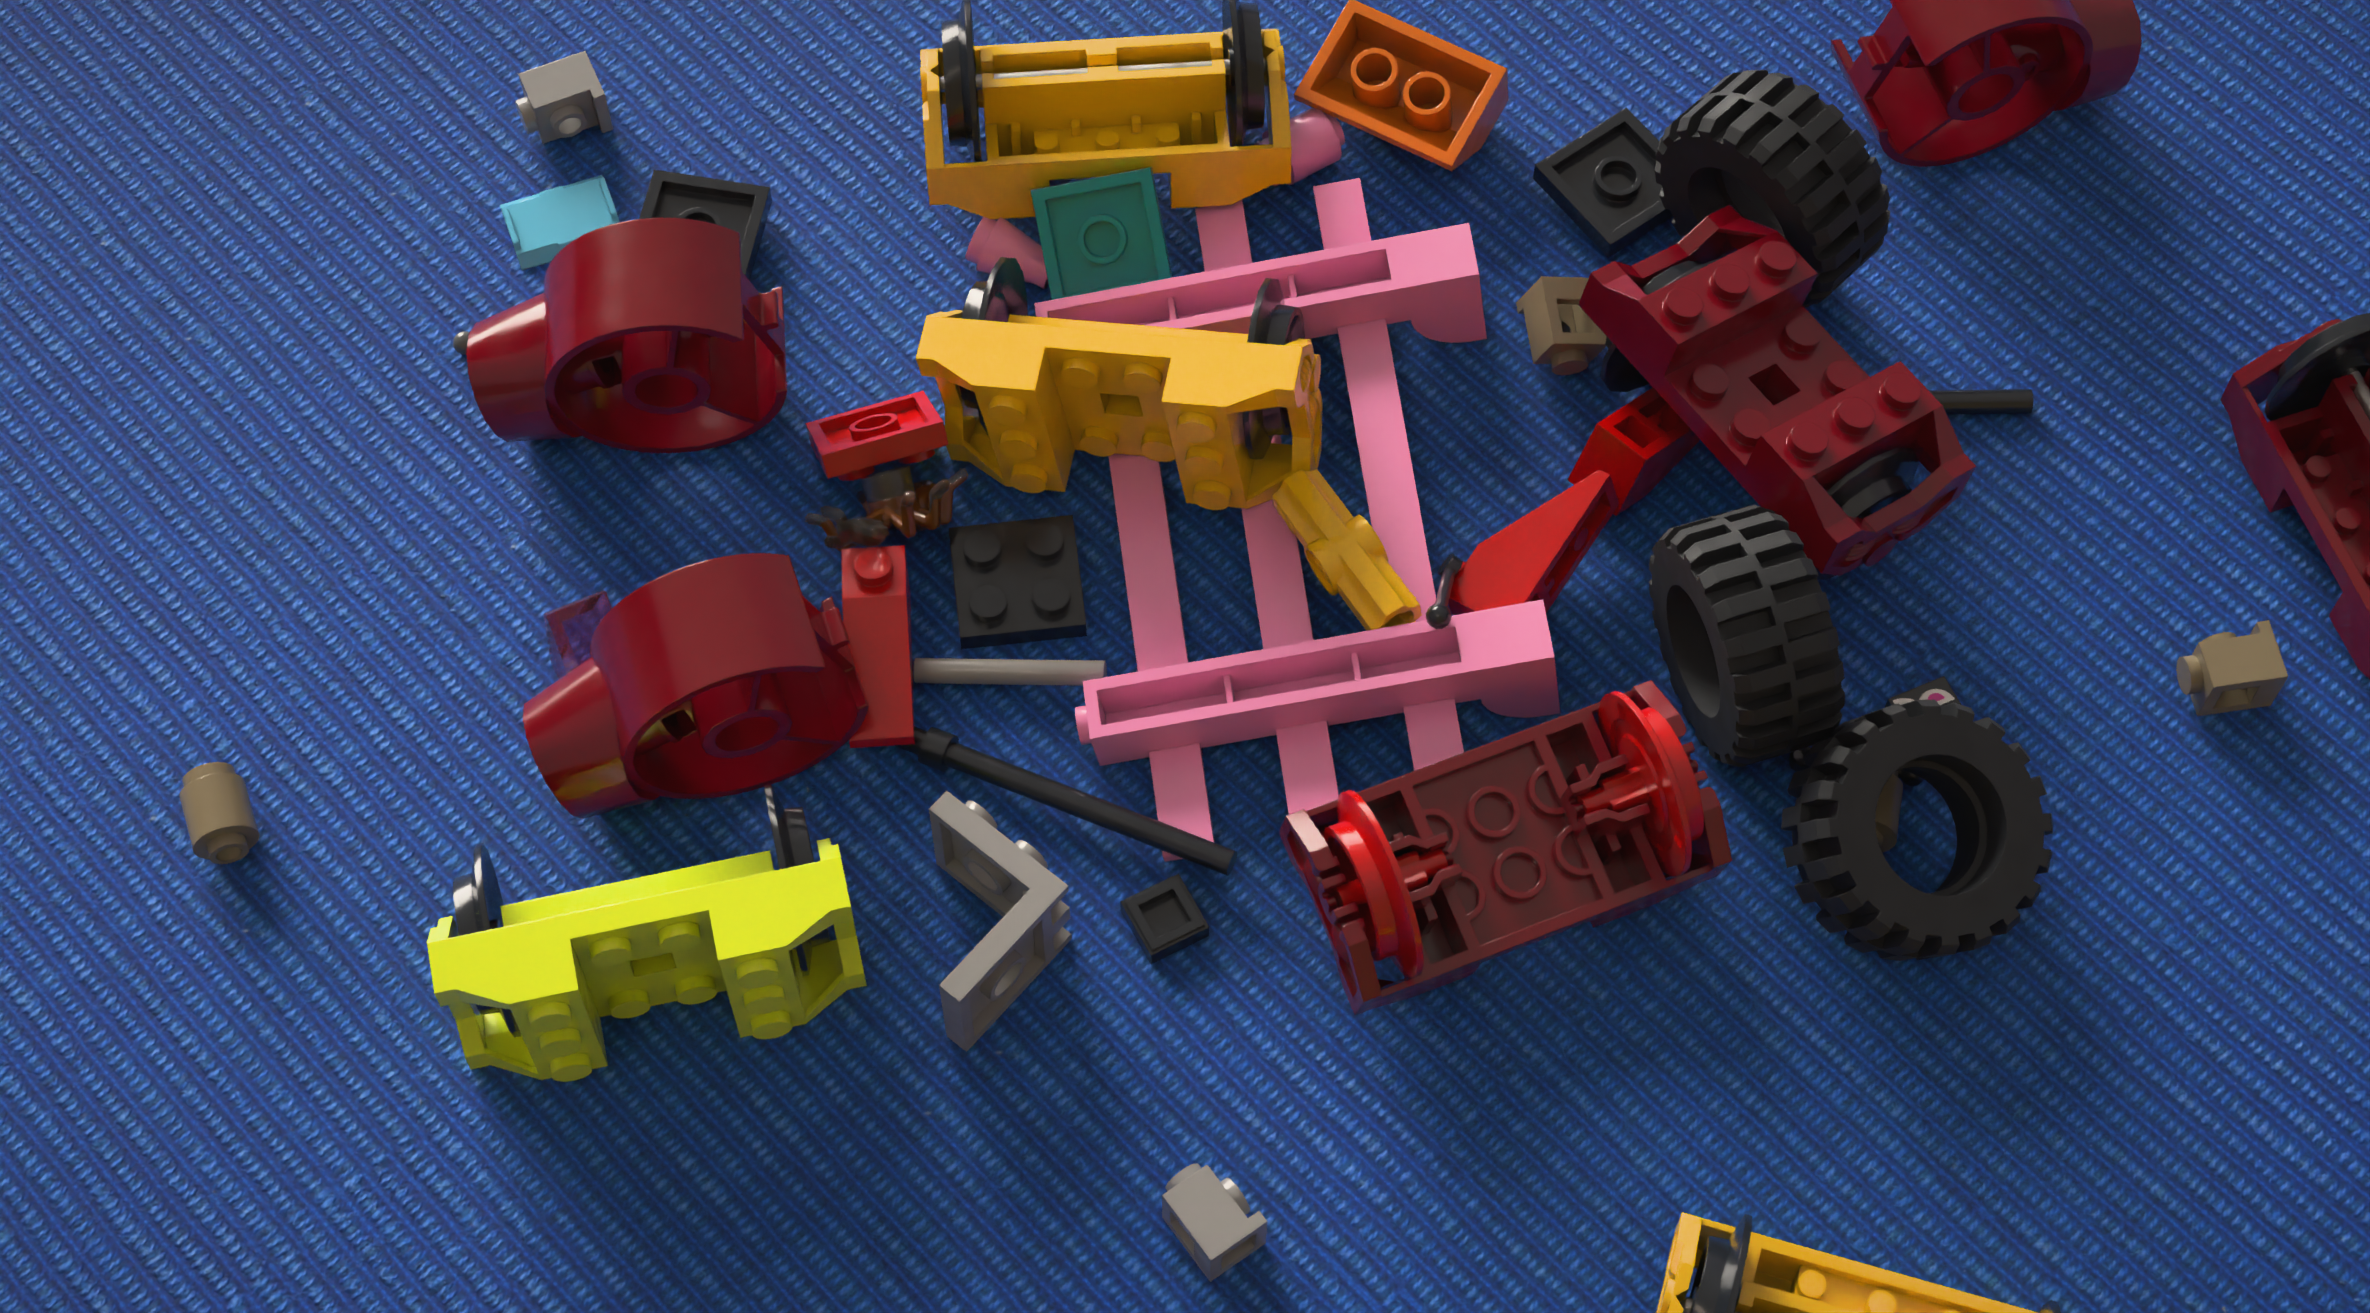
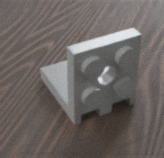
(1019, 888)

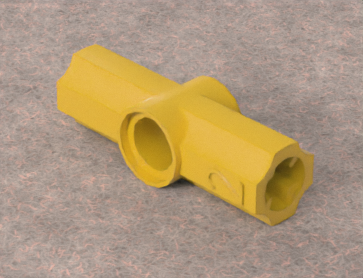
(1344, 552)

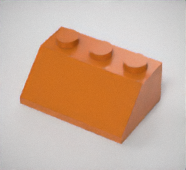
(1405, 86)

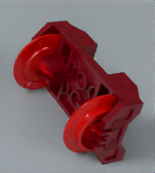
(1509, 845)

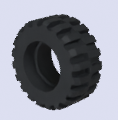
(1780, 164)
(1746, 635)
(1993, 815)

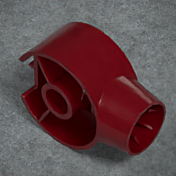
(1977, 73)
(636, 344)
(699, 690)

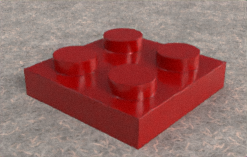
(876, 434)

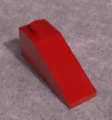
(1636, 447)
(1536, 552)
(880, 638)

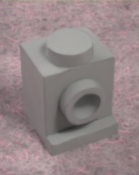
(562, 99)
(1211, 1219)

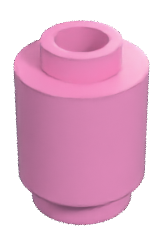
(1314, 143)

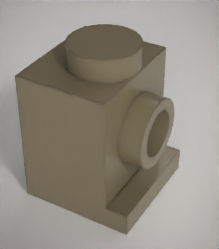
(1558, 326)
(2233, 671)

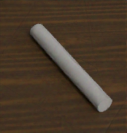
(1007, 671)

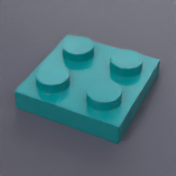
(1101, 233)

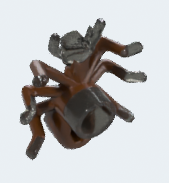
(889, 501)

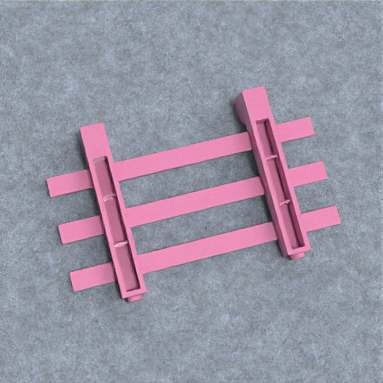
(1295, 681)

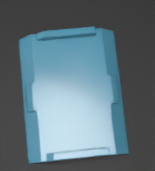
(555, 217)

